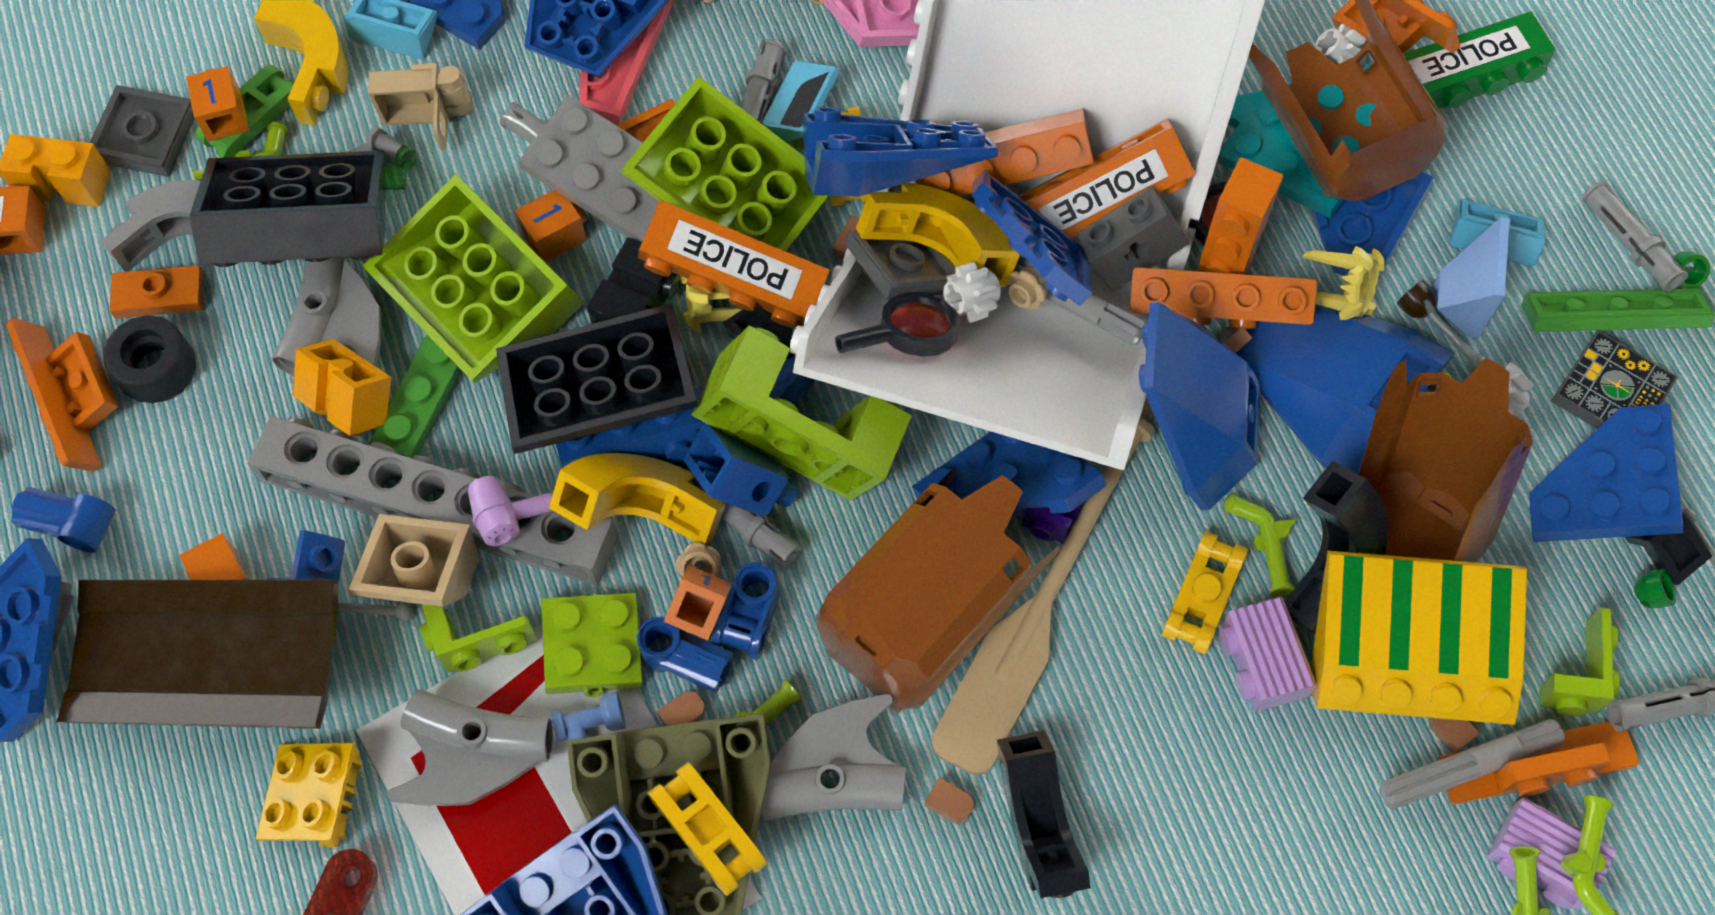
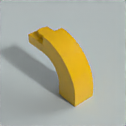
(309, 30)
(941, 222)
(638, 486)

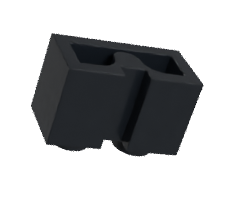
(630, 287)

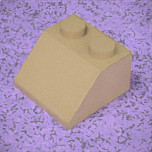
(416, 561)

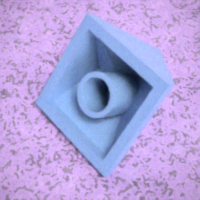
(1475, 280)

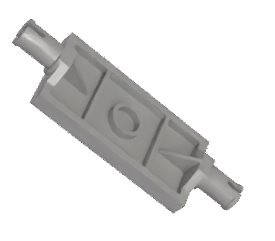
(582, 161)

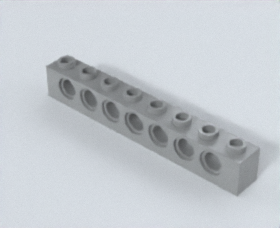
(286, 442)

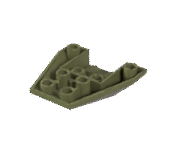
(626, 765)

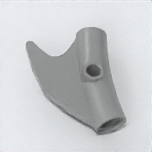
(332, 306)
(839, 744)
(464, 768)

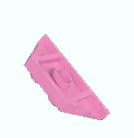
(876, 21)

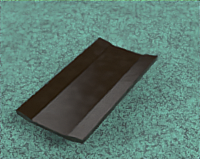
(202, 653)

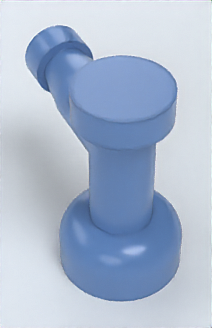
(574, 724)

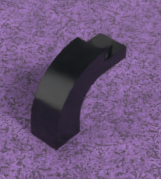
(1351, 522)
(1039, 816)

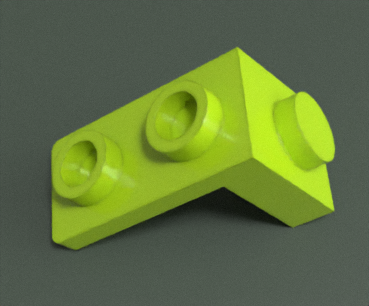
(470, 650)
(1579, 694)

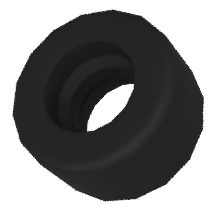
(134, 341)

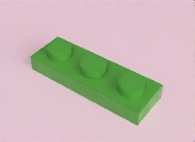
(418, 400)

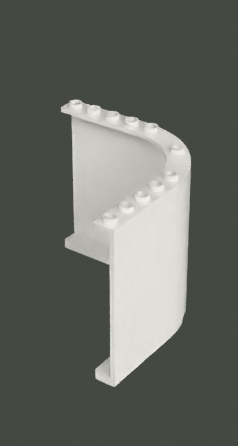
(1011, 63)

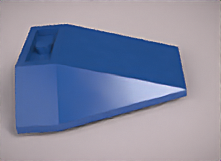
(587, 32)
(872, 154)
(1333, 375)
(1202, 403)
(588, 872)

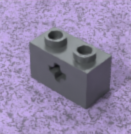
(1132, 237)

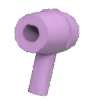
(496, 515)

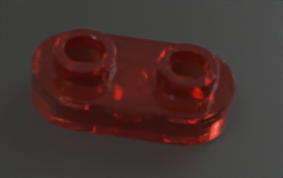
(332, 893)

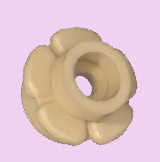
(1027, 288)
(698, 552)

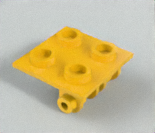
(309, 793)

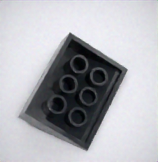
(290, 208)
(595, 378)

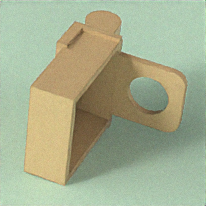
(420, 97)

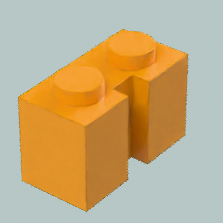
(56, 166)
(341, 386)

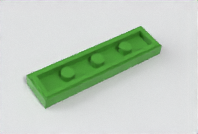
(1617, 310)

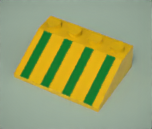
(1420, 637)

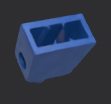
(738, 473)

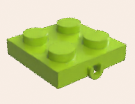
(591, 643)

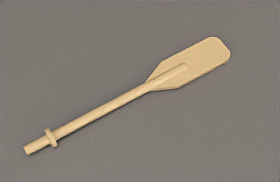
(1016, 650)

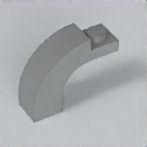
(155, 219)

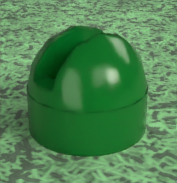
(1696, 275)
(1655, 589)

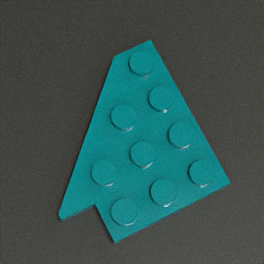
(1266, 142)

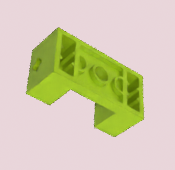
(839, 457)

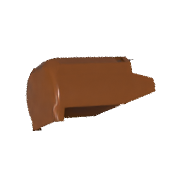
(1404, 127)
(1445, 461)
(927, 591)

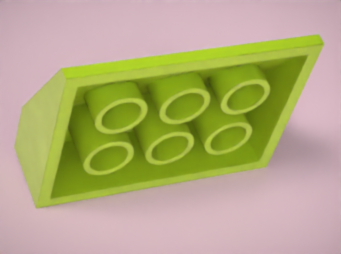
(726, 169)
(471, 280)

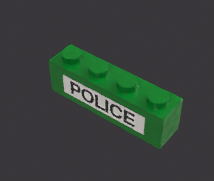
(1485, 62)

